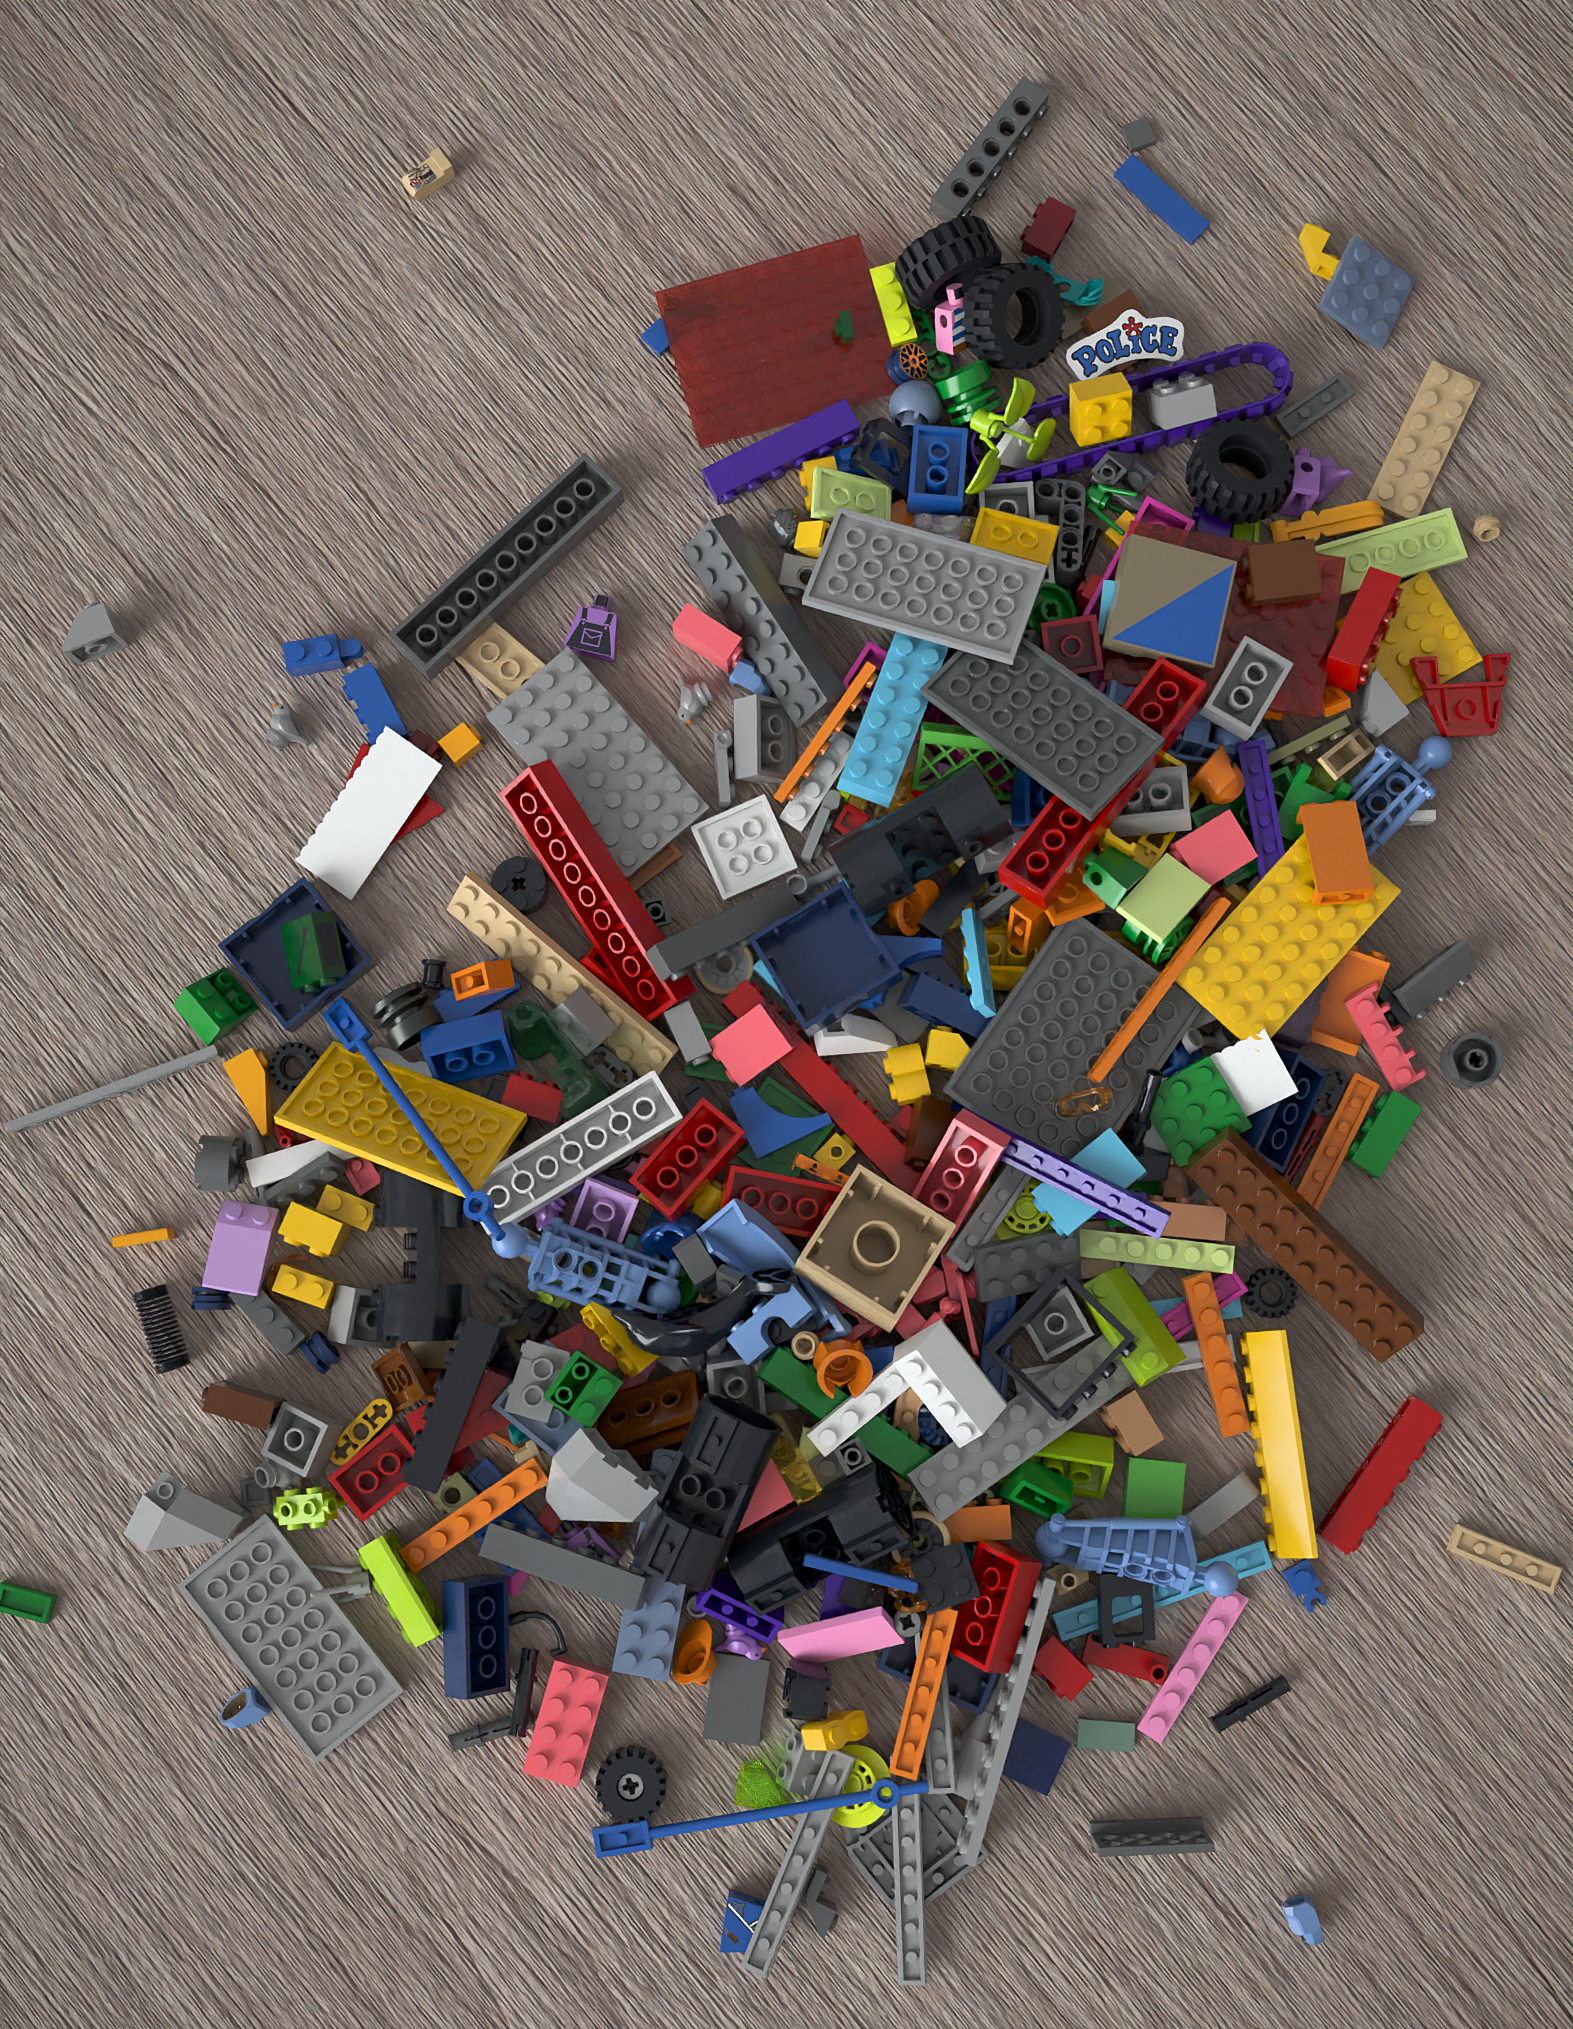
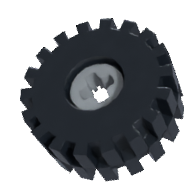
(640, 1767)

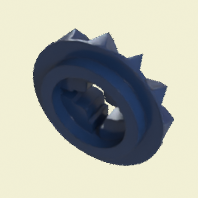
(928, 1428)

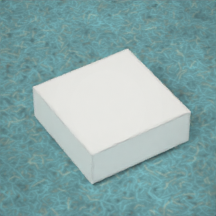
(1421, 817)

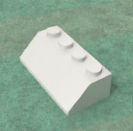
(949, 1382)

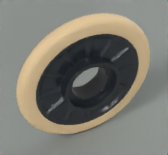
(936, 1533)

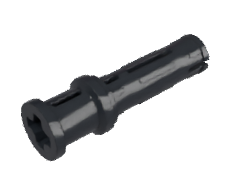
(1090, 540)
(1140, 1121)

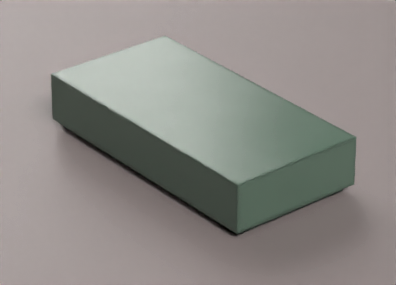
(1105, 1734)

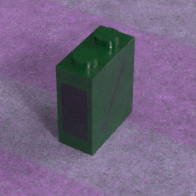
(313, 951)

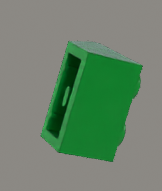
(215, 1006)
(583, 1388)
(1037, 1490)

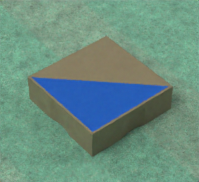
(1168, 603)

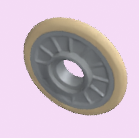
(725, 983)

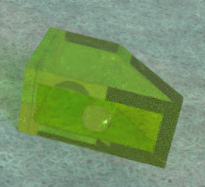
(757, 1787)

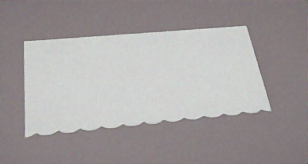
(368, 813)
(1252, 1076)

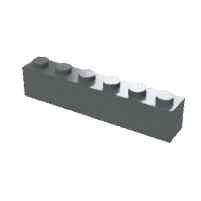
(720, 934)
(566, 1565)

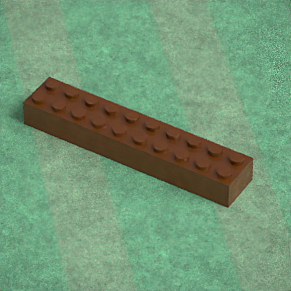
(1305, 1244)

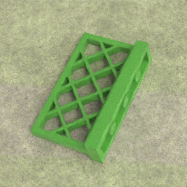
(954, 737)

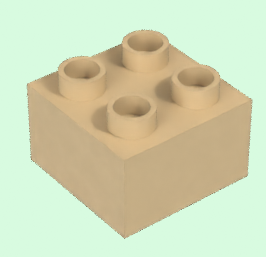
(874, 1248)

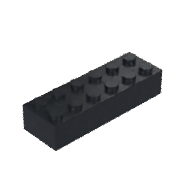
(451, 1406)

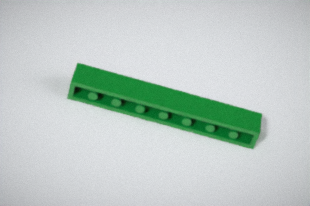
(800, 1386)

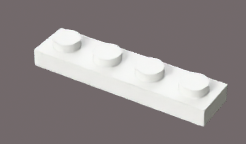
(814, 789)
(856, 1412)

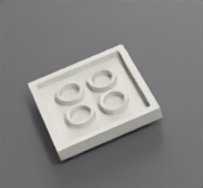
(744, 847)

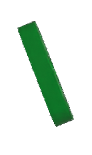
(941, 360)

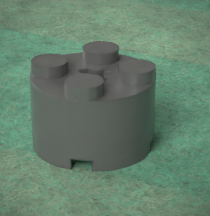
(1456, 1056)
(219, 1163)

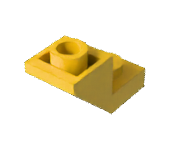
(1312, 242)

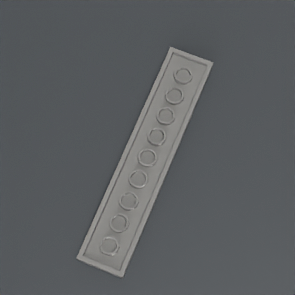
(1019, 1432)
(1003, 1724)

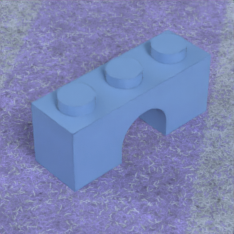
(751, 1337)

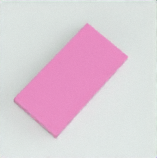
(841, 1636)

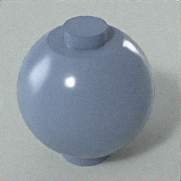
(915, 404)

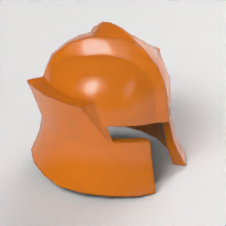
(1218, 779)
(840, 1363)

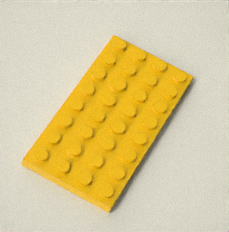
(1277, 947)
(354, 1111)

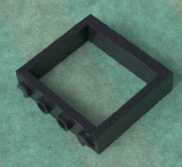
(1028, 1313)

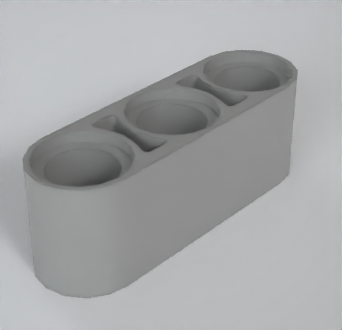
(1220, 1504)

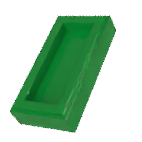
(26, 1602)

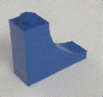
(905, 952)
(767, 1128)

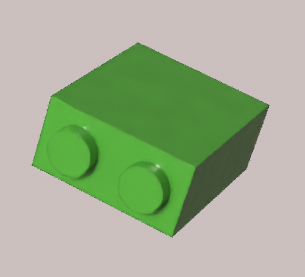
(1153, 1488)

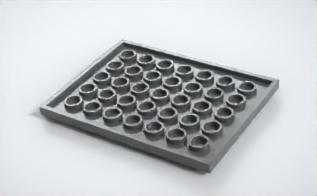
(1056, 1030)

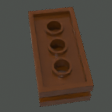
(651, 1414)

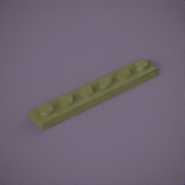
(1308, 743)

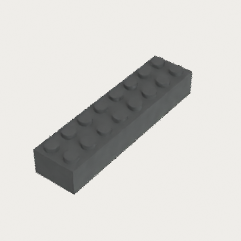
(764, 620)

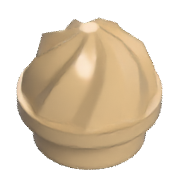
(1487, 527)
(805, 1345)

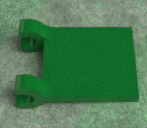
(1301, 793)

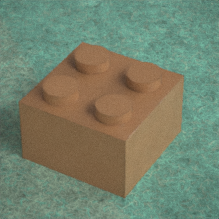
(1131, 1422)

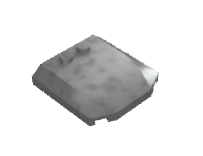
(943, 1865)

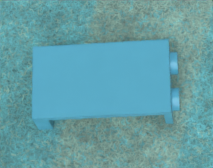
(1104, 1157)

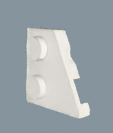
(1014, 450)

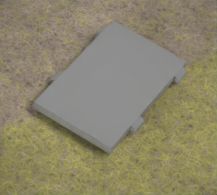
(533, 1377)

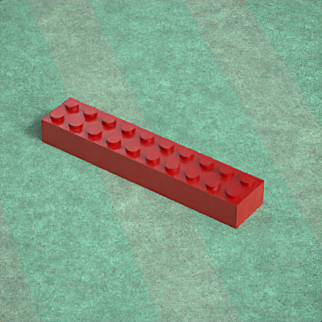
(1062, 836)
(593, 886)

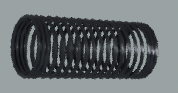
(167, 1364)

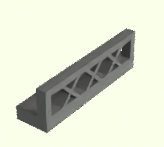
(998, 907)

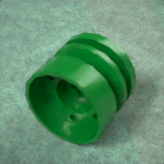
(968, 392)
(1159, 952)

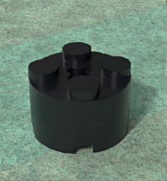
(520, 870)
(805, 1691)

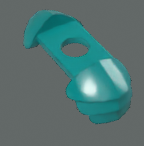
(1080, 293)

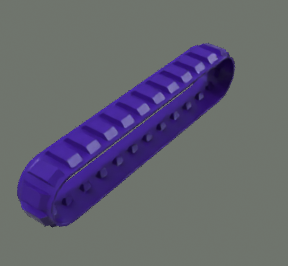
(1207, 363)

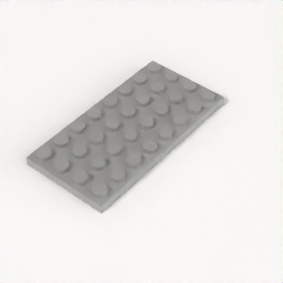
(925, 585)
(603, 756)
(291, 1645)

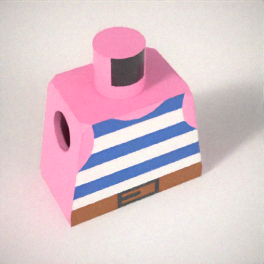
(949, 322)

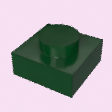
(844, 327)

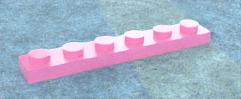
(1190, 1665)

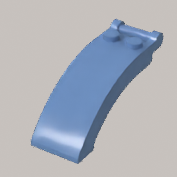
(751, 1243)

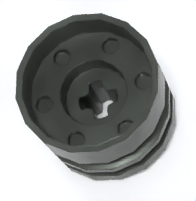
(404, 1012)

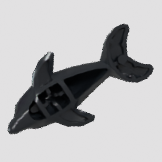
(699, 1325)

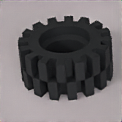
(280, 1059)
(1286, 1287)

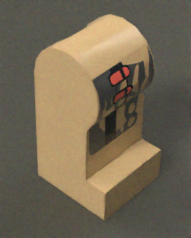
(429, 175)

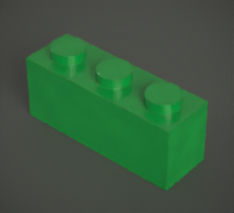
(1382, 1133)

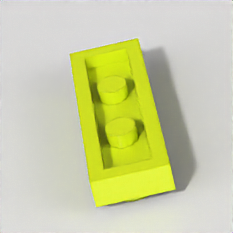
(893, 305)

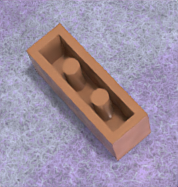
(1191, 1220)

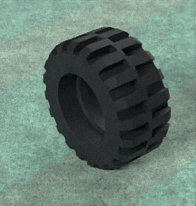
(945, 256)
(1040, 315)
(1248, 446)

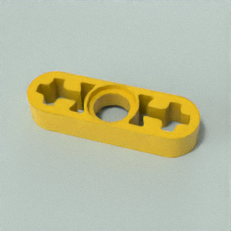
(370, 1410)

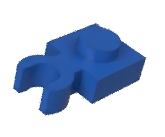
(1303, 1581)

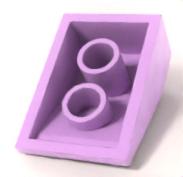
(604, 1211)
(241, 1247)

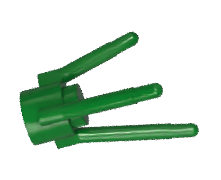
(1098, 499)

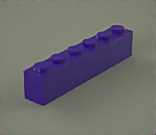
(781, 452)

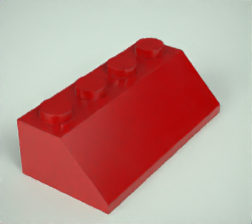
(688, 1159)

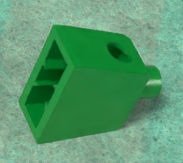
(1112, 875)

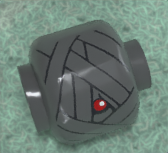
(784, 527)

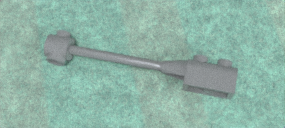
(970, 1745)

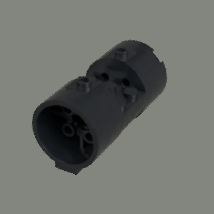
(947, 822)
(421, 1307)
(707, 1492)
(849, 1522)

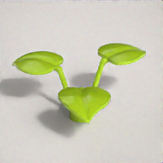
(991, 426)

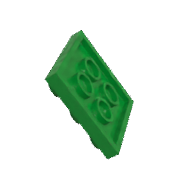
(788, 1104)
(1195, 1108)

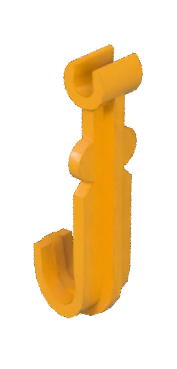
(1331, 522)

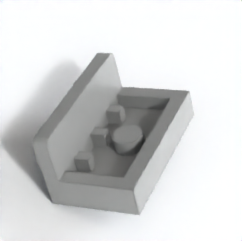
(799, 1766)

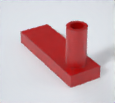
(1127, 1660)

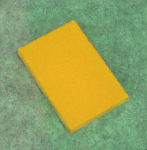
(1015, 535)

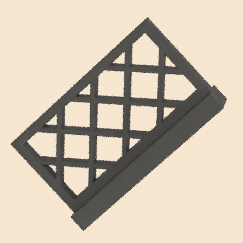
(1149, 1836)

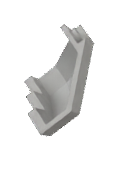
(600, 1482)
(178, 1517)

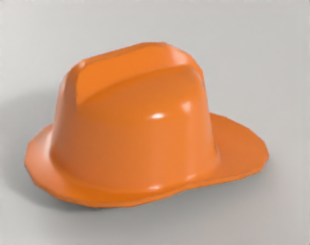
(912, 908)
(694, 1655)

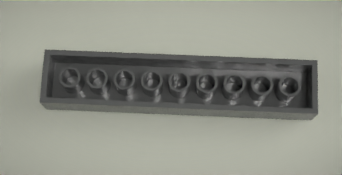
(507, 567)

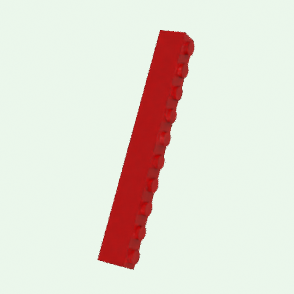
(834, 1096)

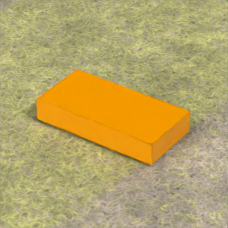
(143, 1237)

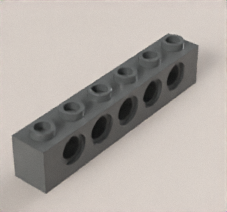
(1024, 97)

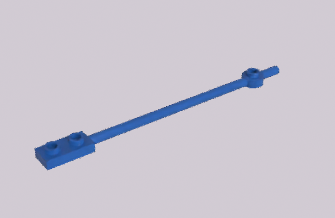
(354, 1036)
(631, 1837)

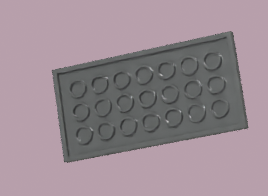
(1046, 723)

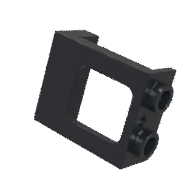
(861, 456)
(1112, 1586)

